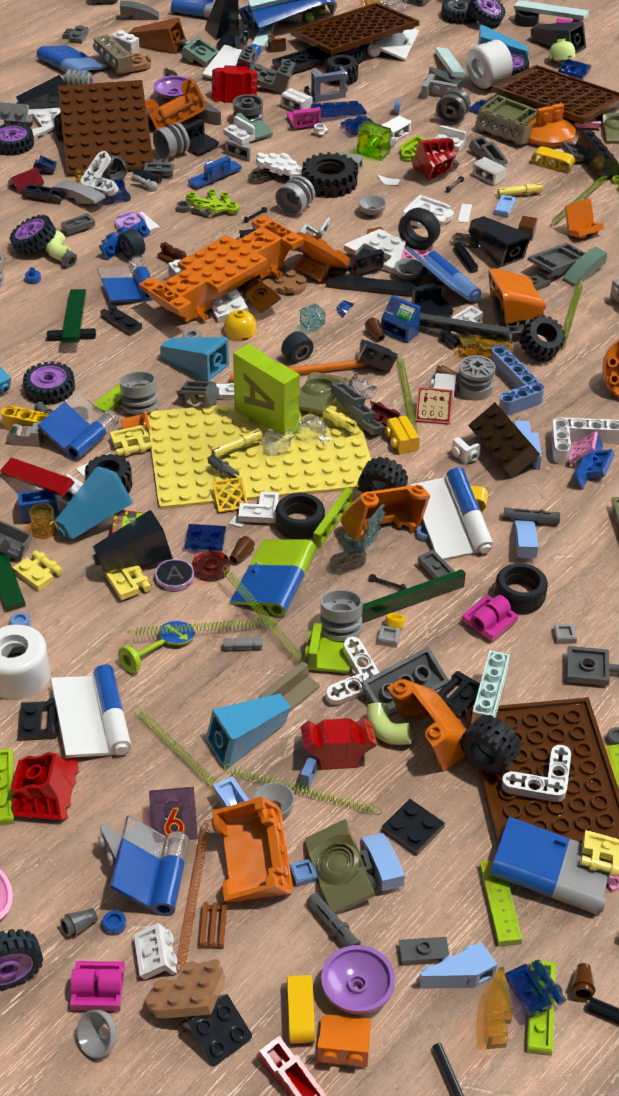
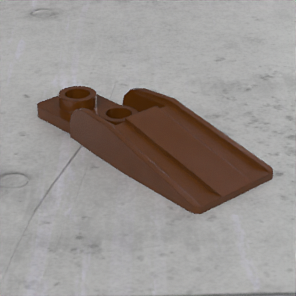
(259, 294)

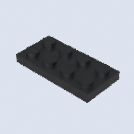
(304, 59)

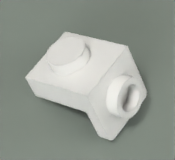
(465, 452)

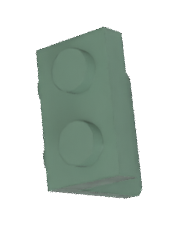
(261, 128)

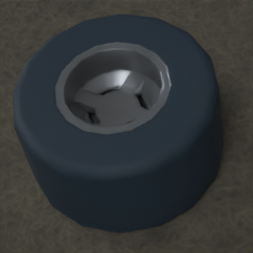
(131, 243)
(297, 347)

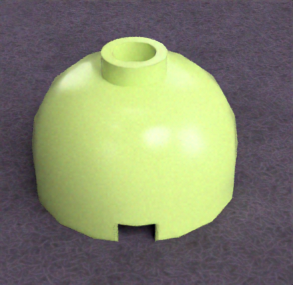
(561, 50)

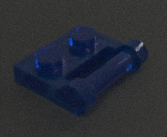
(124, 195)

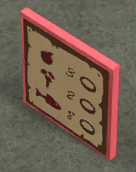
(434, 405)

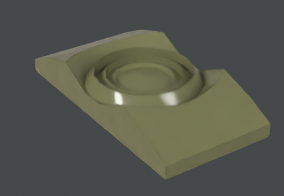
(510, 109)
(610, 127)
(317, 393)
(339, 867)

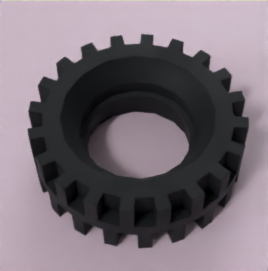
(331, 185)

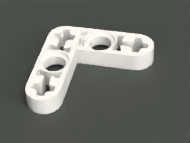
(92, 178)
(361, 673)
(551, 782)

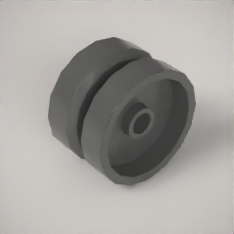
(250, 106)
(453, 106)

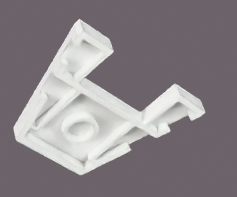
(45, 120)
(379, 239)

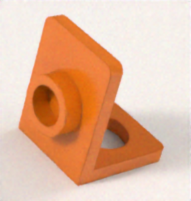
(136, 421)

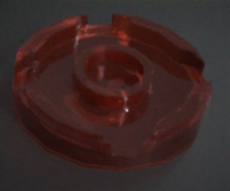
(210, 565)

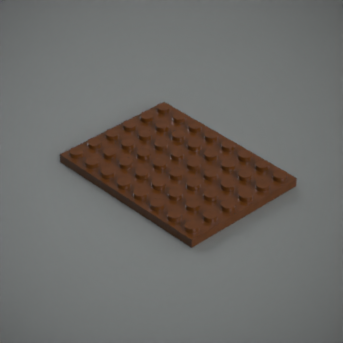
(354, 28)
(546, 87)
(105, 119)
(591, 789)

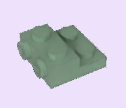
(199, 51)

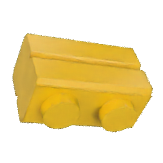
(402, 435)

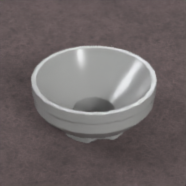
(372, 205)
(408, 269)
(278, 794)
(90, 1033)

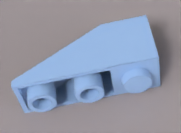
(462, 970)

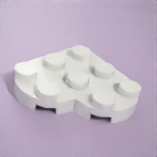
(279, 164)
(439, 209)

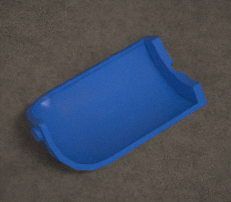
(272, 14)

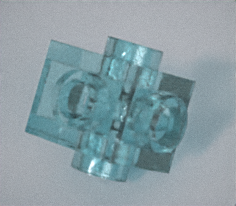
(312, 316)

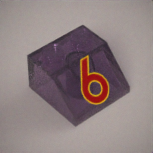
(173, 811)

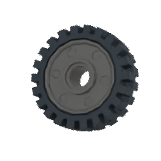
(456, 11)

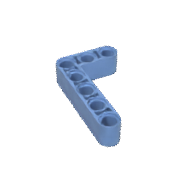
(527, 388)

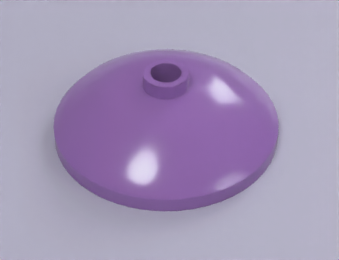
(169, 86)
(358, 967)

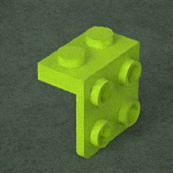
(325, 653)

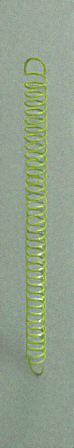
(580, 196)
(572, 311)
(404, 394)
(266, 616)
(200, 627)
(177, 747)
(293, 788)

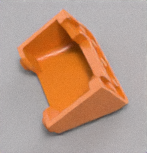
(179, 108)
(516, 295)
(402, 506)
(446, 729)
(253, 850)

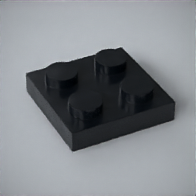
(413, 827)

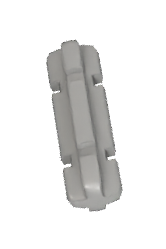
(243, 643)

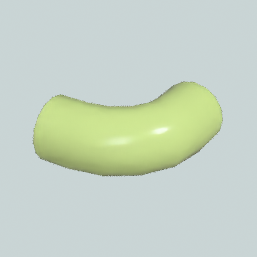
(55, 247)
(386, 730)

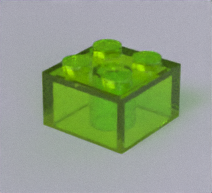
(373, 140)

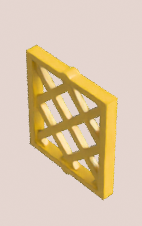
(228, 482)

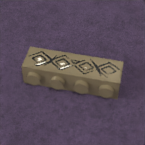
(113, 52)
(503, 126)

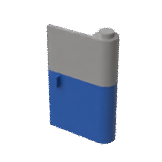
(198, 8)
(549, 866)

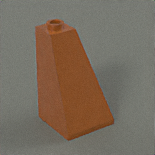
(160, 35)

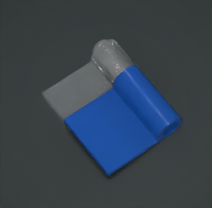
(123, 282)
(78, 425)
(150, 866)

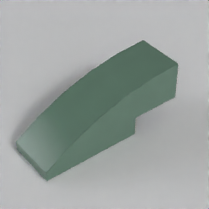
(585, 266)

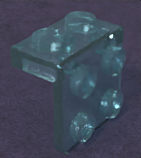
(372, 529)

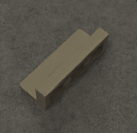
(294, 686)

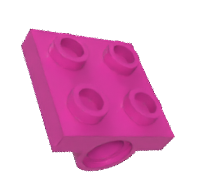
(490, 616)
(97, 985)

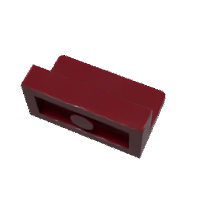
(28, 177)

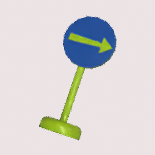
(130, 657)

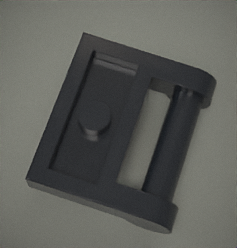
(463, 696)
(31, 721)

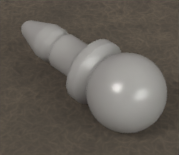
(151, 186)

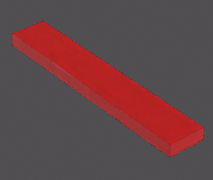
(37, 476)

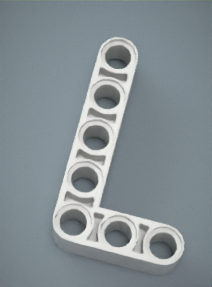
(574, 429)

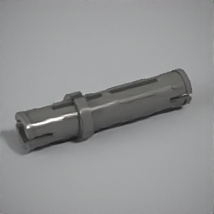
(531, 515)
(339, 929)

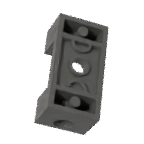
(267, 78)

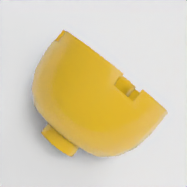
(240, 325)

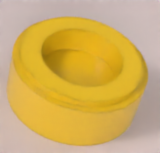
(395, 620)

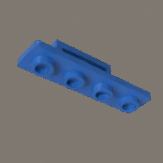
(214, 171)
(110, 244)
(593, 464)

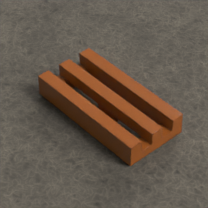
(214, 909)

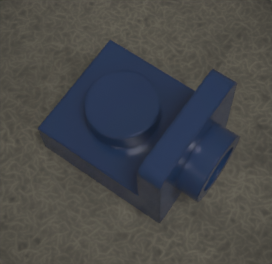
(45, 164)

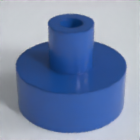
(32, 276)

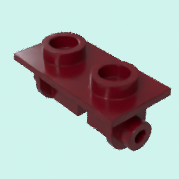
(382, 411)

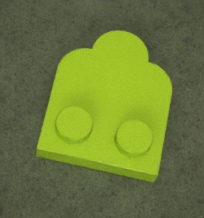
(408, 148)

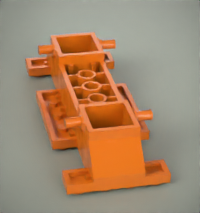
(223, 268)

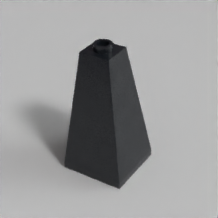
(223, 18)
(549, 34)
(43, 95)
(499, 240)
(133, 545)

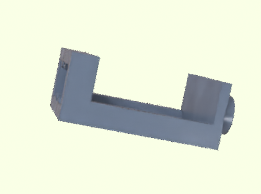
(317, 79)

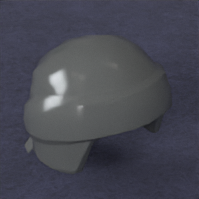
(116, 168)

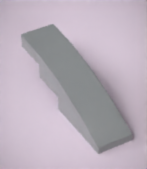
(82, 193)

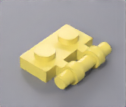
(131, 436)
(33, 574)
(123, 583)
(600, 847)

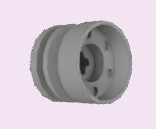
(171, 140)
(295, 195)
(476, 377)
(139, 392)
(341, 614)

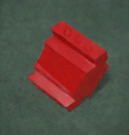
(232, 82)
(434, 156)
(338, 741)
(43, 786)

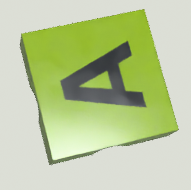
(265, 390)

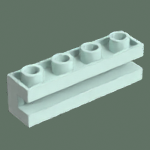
(491, 685)

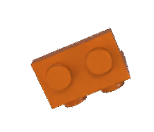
(581, 220)
(344, 1040)

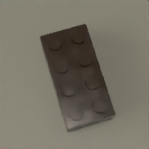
(504, 440)

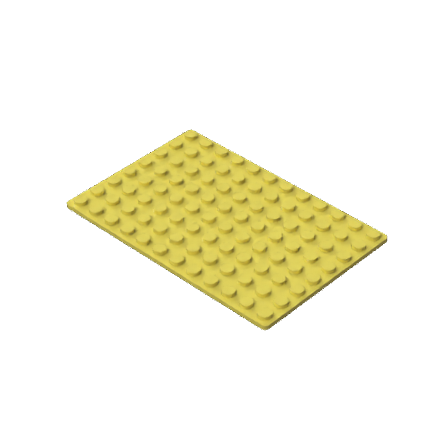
(186, 435)

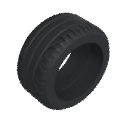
(428, 220)
(299, 503)
(522, 574)

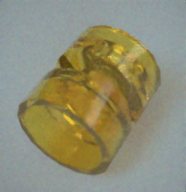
(42, 520)

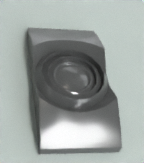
(557, 259)

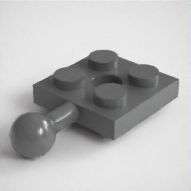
(597, 658)

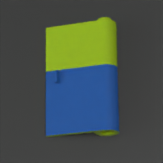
(276, 574)

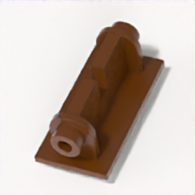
(170, 254)

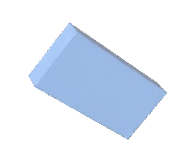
(505, 206)

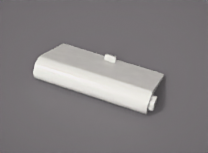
(396, 45)

